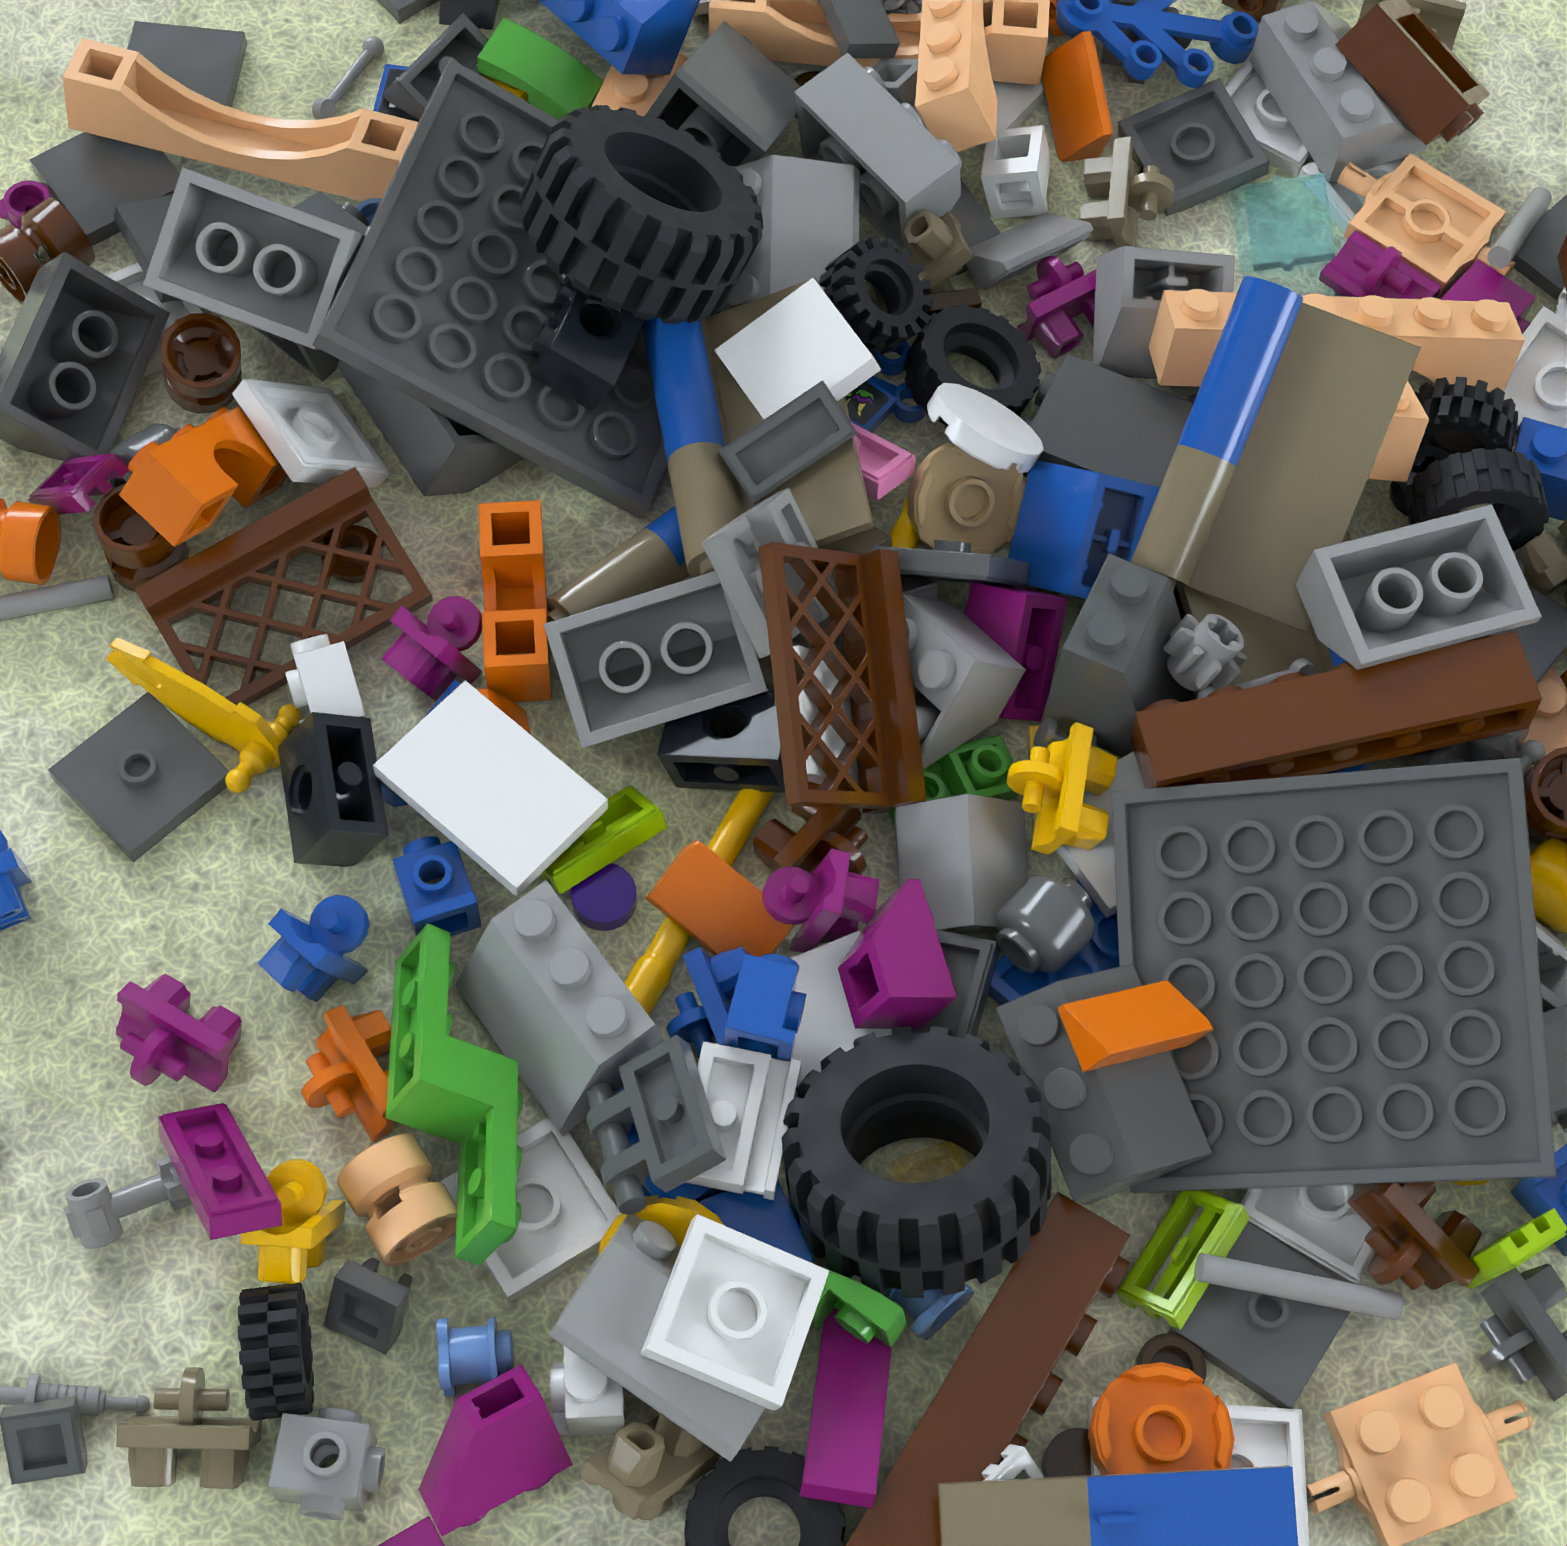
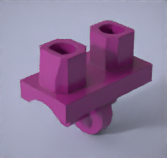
(1368, 269)
(1057, 299)
(432, 653)
(826, 902)
(170, 1040)

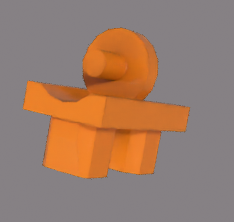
(347, 1069)

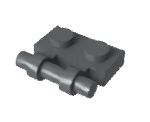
(671, 1120)

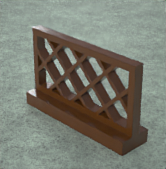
(268, 545)
(872, 673)

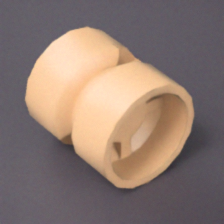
(416, 1210)

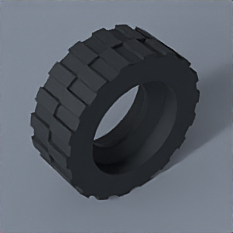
(983, 338)
(1483, 478)
(752, 1476)

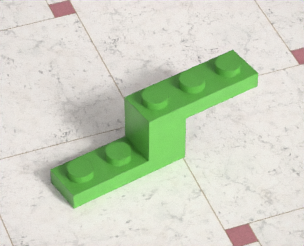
(456, 1095)

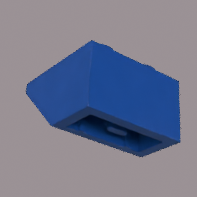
(1073, 522)

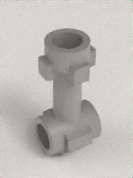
(96, 1211)

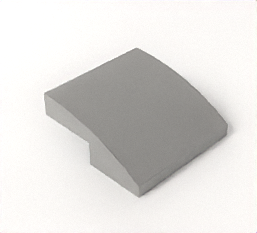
(736, 561)

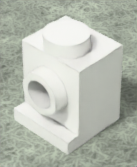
(1017, 172)
(323, 678)
(585, 1398)

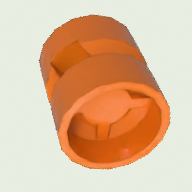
(28, 541)

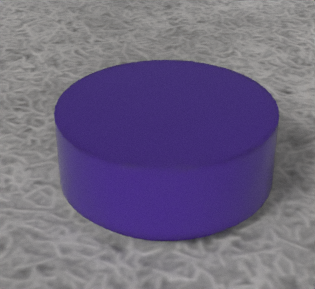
(605, 898)

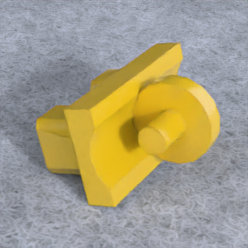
(1055, 787)
(301, 1238)

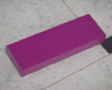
(219, 1171)
(846, 1418)

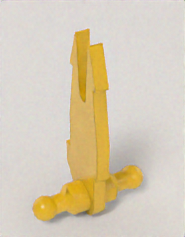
(210, 712)

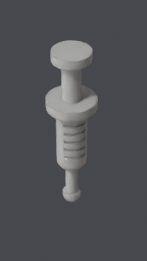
(90, 1399)

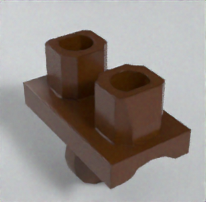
(825, 830)
(1410, 1242)

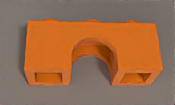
(194, 474)
(514, 600)

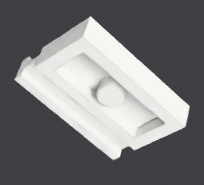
(748, 1105)

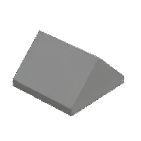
(966, 856)

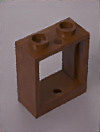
(1414, 71)

